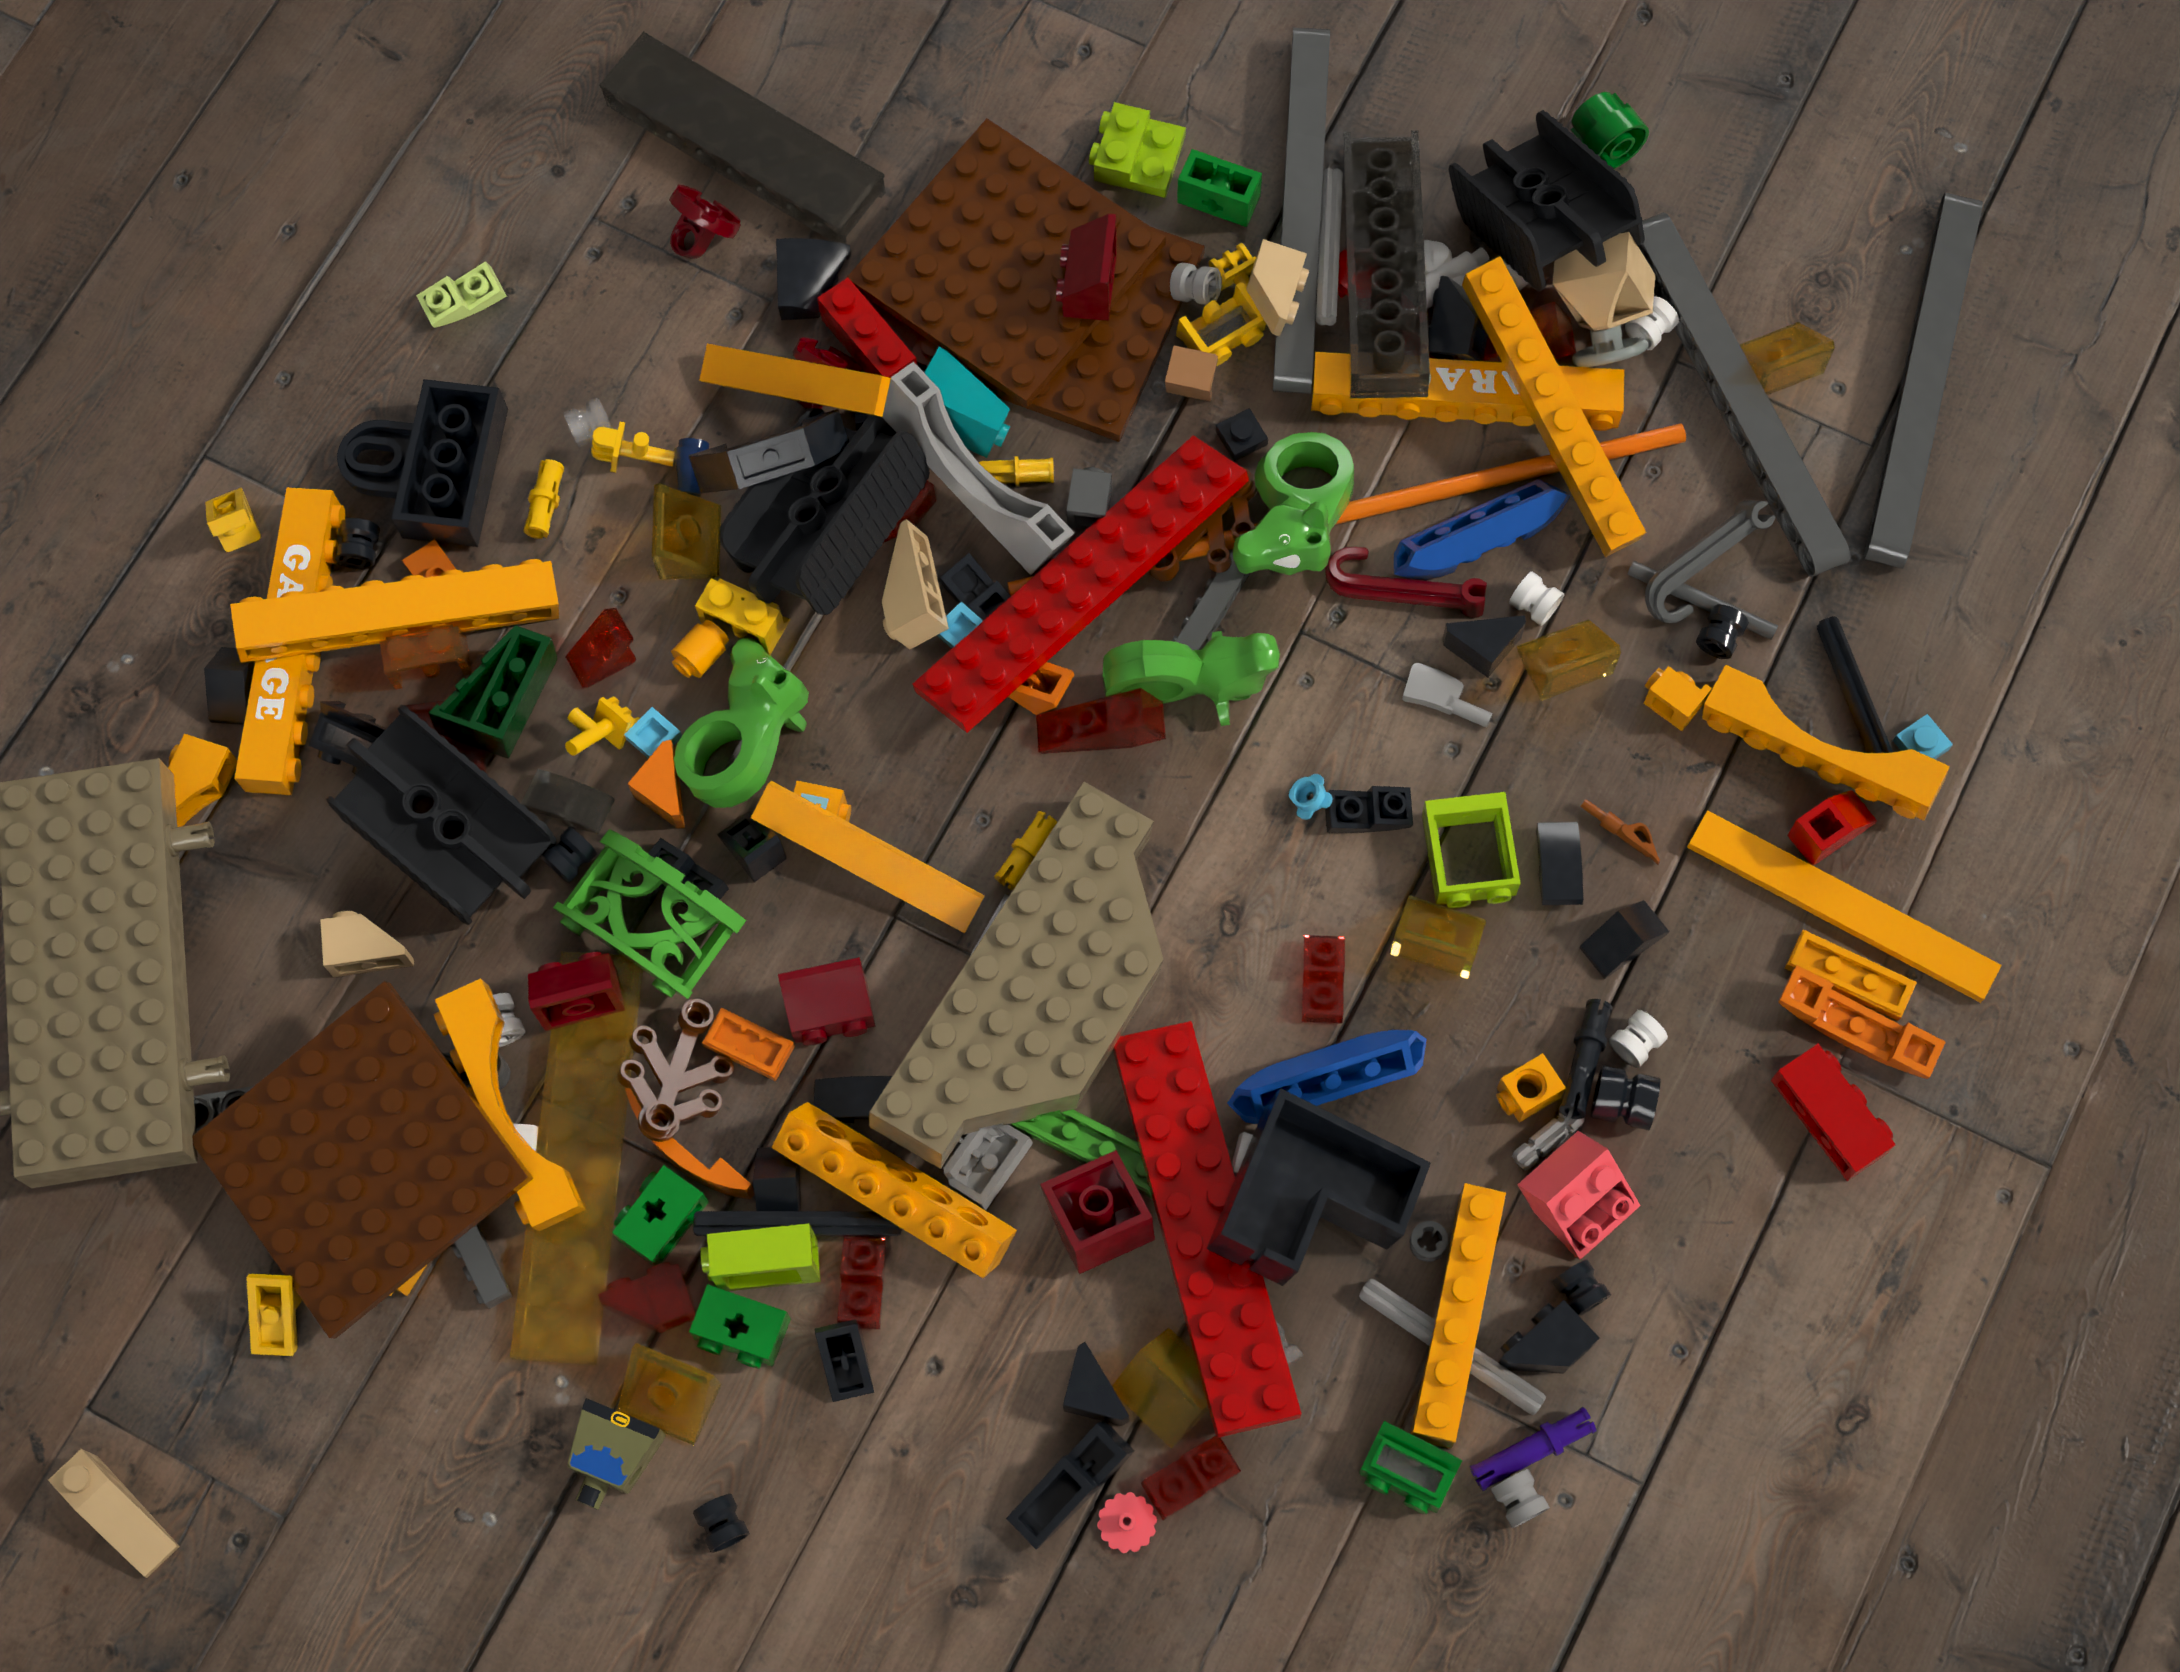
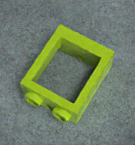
(1469, 811)
(762, 1257)

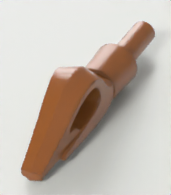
(1625, 832)

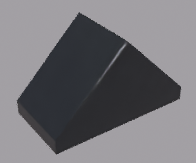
(1484, 641)
(228, 687)
(753, 846)
(1623, 938)
(776, 1182)
(844, 1360)
(1091, 1392)

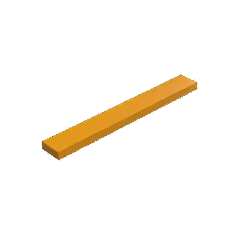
(1844, 906)

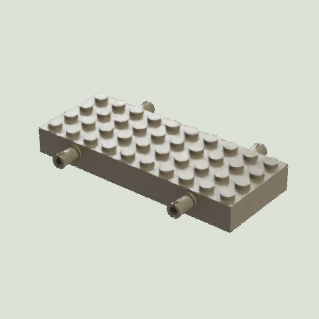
(97, 974)

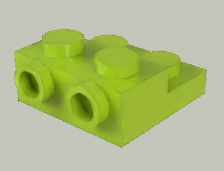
(1136, 150)

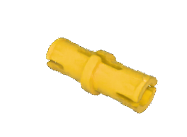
(543, 499)
(1025, 850)

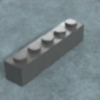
(1211, 607)
(482, 1268)

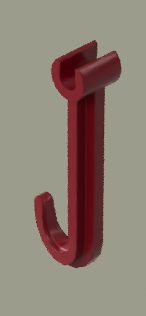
(1466, 597)

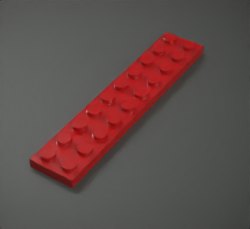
(1080, 583)
(1189, 1184)

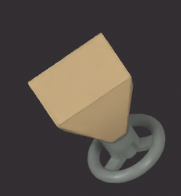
(1606, 298)

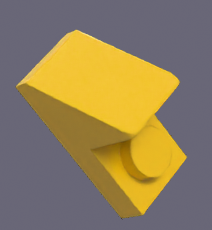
(232, 520)
(272, 1314)

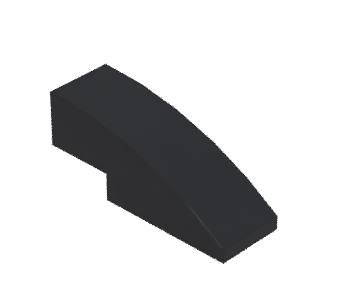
(1070, 1484)

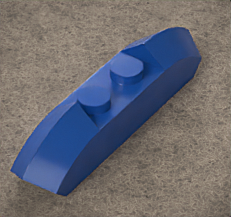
(1480, 529)
(1333, 1071)

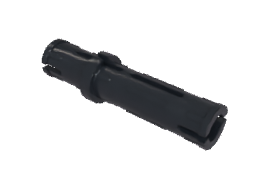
(1589, 1043)

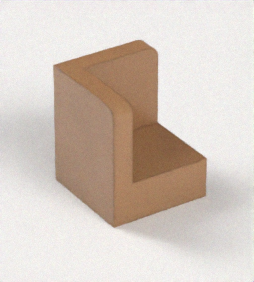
(1191, 373)

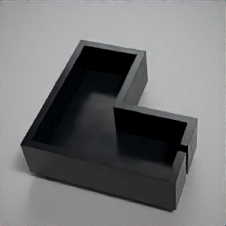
(1308, 1168)

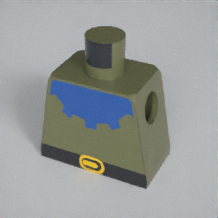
(610, 1451)

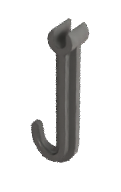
(1699, 556)

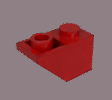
(1830, 826)

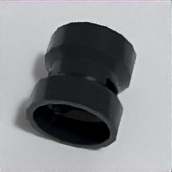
(357, 543)
(1722, 631)
(561, 860)
(1581, 1287)
(721, 1523)

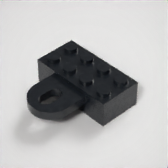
(439, 461)

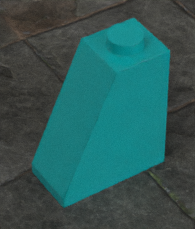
(971, 406)

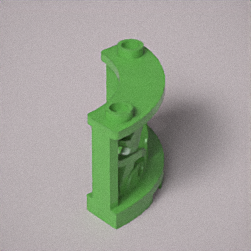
(620, 862)

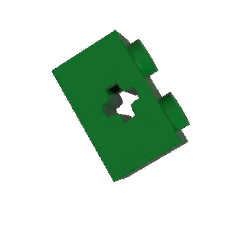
(1219, 187)
(655, 1237)
(722, 1309)

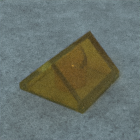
(1788, 356)
(685, 535)
(1569, 658)
(1438, 937)
(1164, 1387)
(667, 1393)

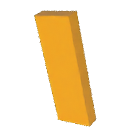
(1853, 975)

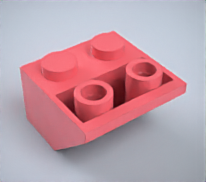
(1579, 1194)

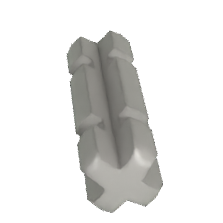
(1546, 1140)

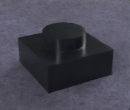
(1241, 434)

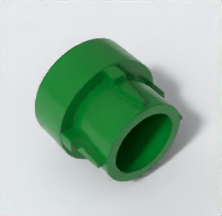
(1610, 128)

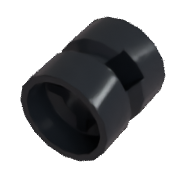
(1630, 1098)

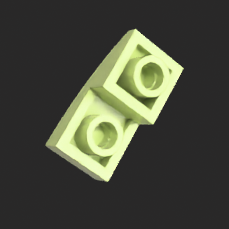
(455, 300)

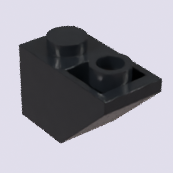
(1455, 326)
(1552, 1344)

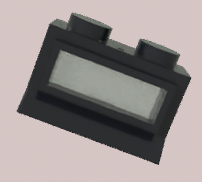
(337, 728)

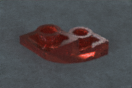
(1323, 979)
(862, 1281)
(1190, 1477)

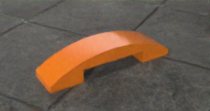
(1859, 1027)
(719, 1177)

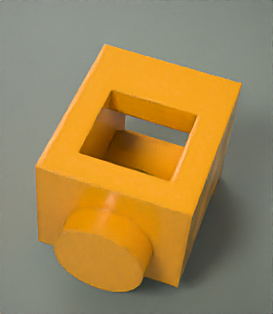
(1675, 696)

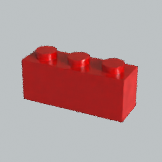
(863, 330)
(1834, 1111)

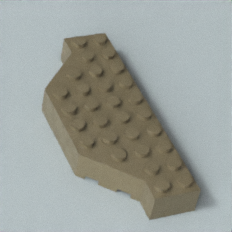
(1039, 991)

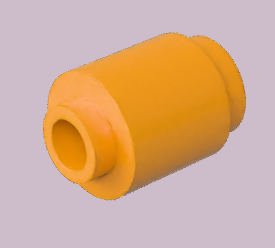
(699, 649)

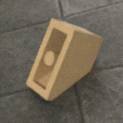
(359, 946)

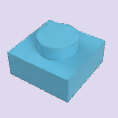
(960, 623)
(651, 732)
(1923, 737)

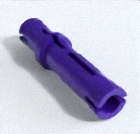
(1548, 1440)

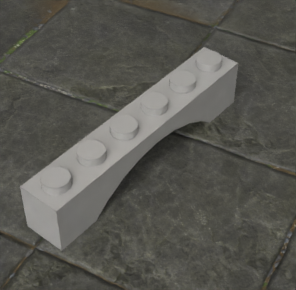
(1023, 526)

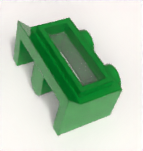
(1409, 1468)

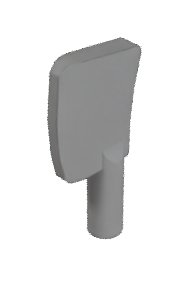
(1441, 692)

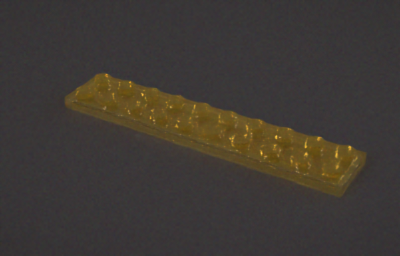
(583, 1133)

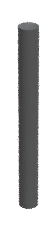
(1704, 600)

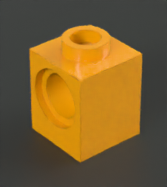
(1542, 1076)

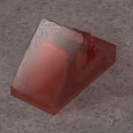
(602, 649)

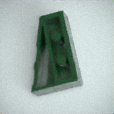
(499, 695)

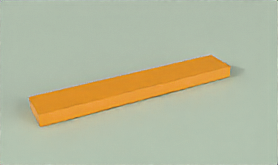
(795, 379)
(867, 856)

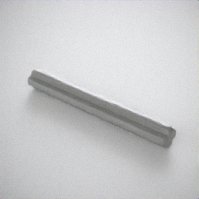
(1329, 247)
(1422, 1327)

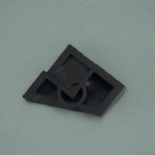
(805, 272)

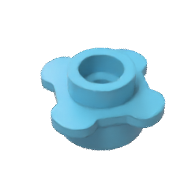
(1303, 789)

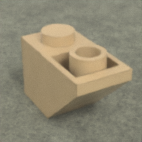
(1274, 281)

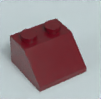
(1089, 269)
(575, 991)
(827, 1001)
(1098, 1212)

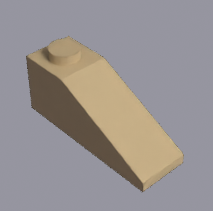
(912, 591)
(113, 1511)

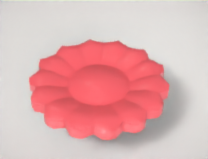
(1127, 1522)

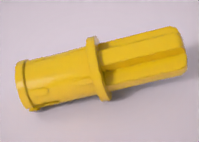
(1020, 471)

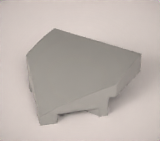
(985, 1162)

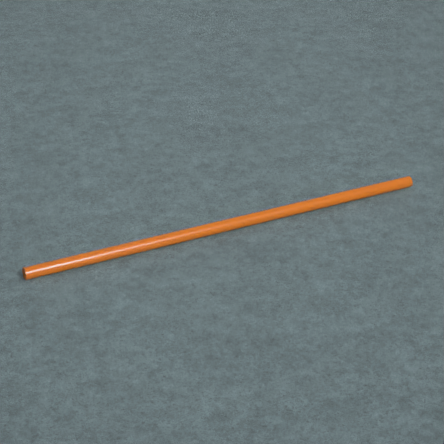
(1462, 484)

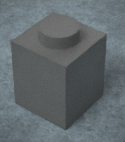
(1088, 497)

